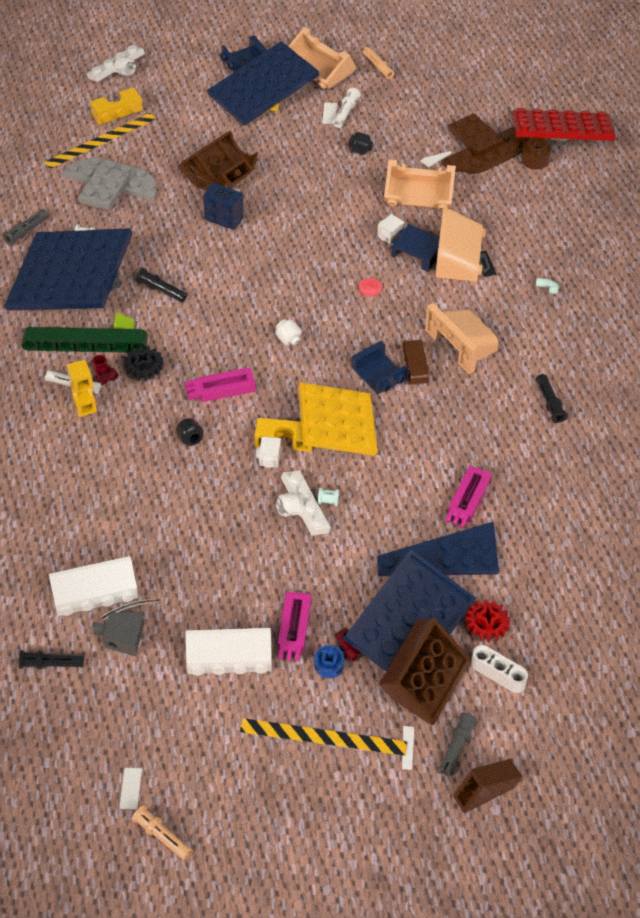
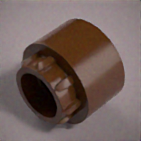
(536, 153)

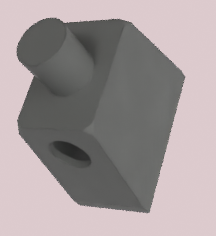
(121, 631)

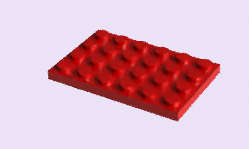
(563, 125)

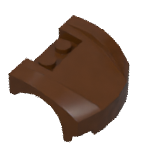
(218, 163)

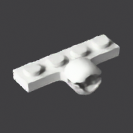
(120, 63)
(302, 503)

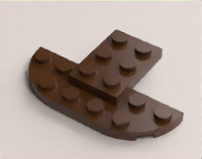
(483, 144)

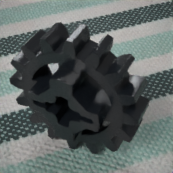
(143, 363)

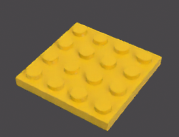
(337, 419)

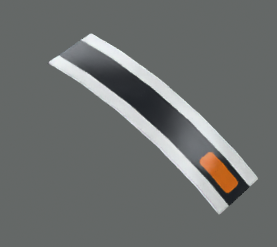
(132, 604)

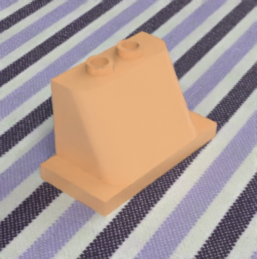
(464, 332)

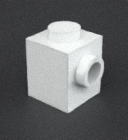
(390, 228)
(269, 452)

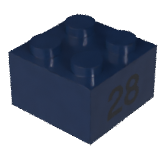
(223, 206)

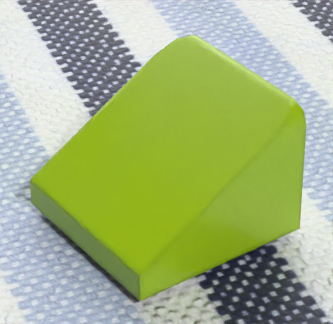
(123, 322)

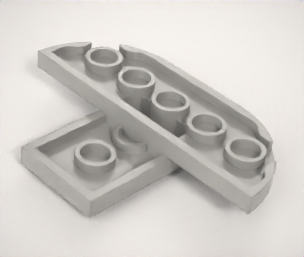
(109, 179)

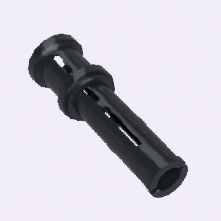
(155, 282)
(553, 404)
(39, 660)

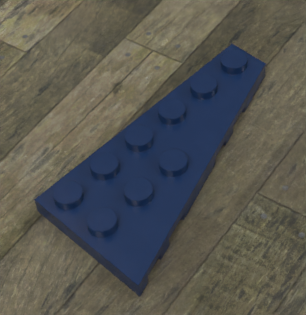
(458, 553)

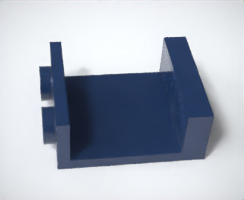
(241, 57)
(418, 244)
(377, 368)

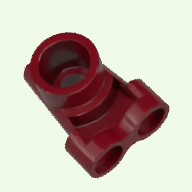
(103, 370)
(350, 652)

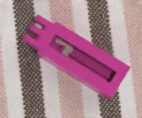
(226, 385)
(470, 493)
(294, 621)

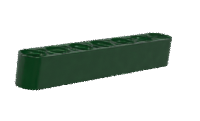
(83, 339)

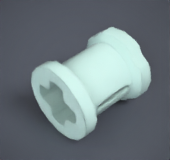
(328, 496)

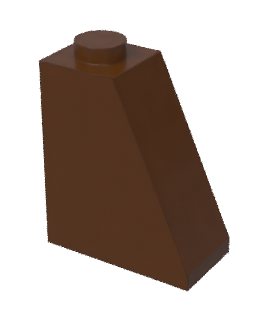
(486, 784)

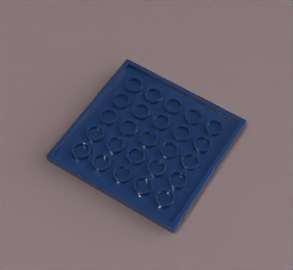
(69, 269)

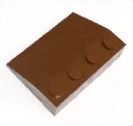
(425, 670)

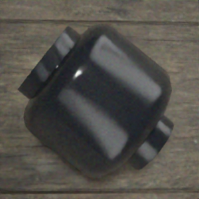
(360, 143)
(189, 432)

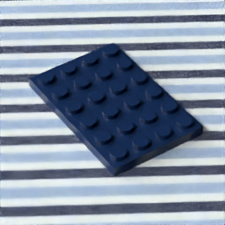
(263, 83)
(409, 594)

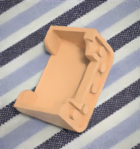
(331, 65)
(419, 186)
(459, 247)

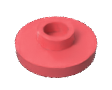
(370, 287)

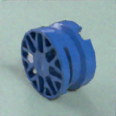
(328, 661)

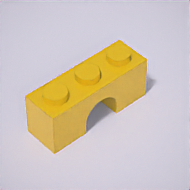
(106, 111)
(81, 386)
(278, 429)

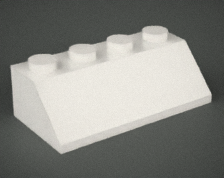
(93, 586)
(228, 651)

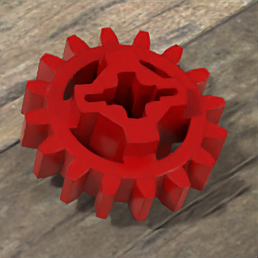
(478, 623)

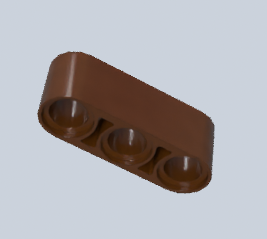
(416, 362)

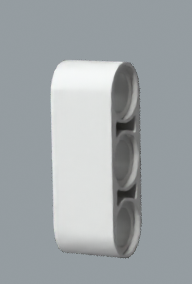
(494, 660)

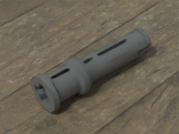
(20, 230)
(460, 736)

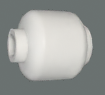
(288, 332)

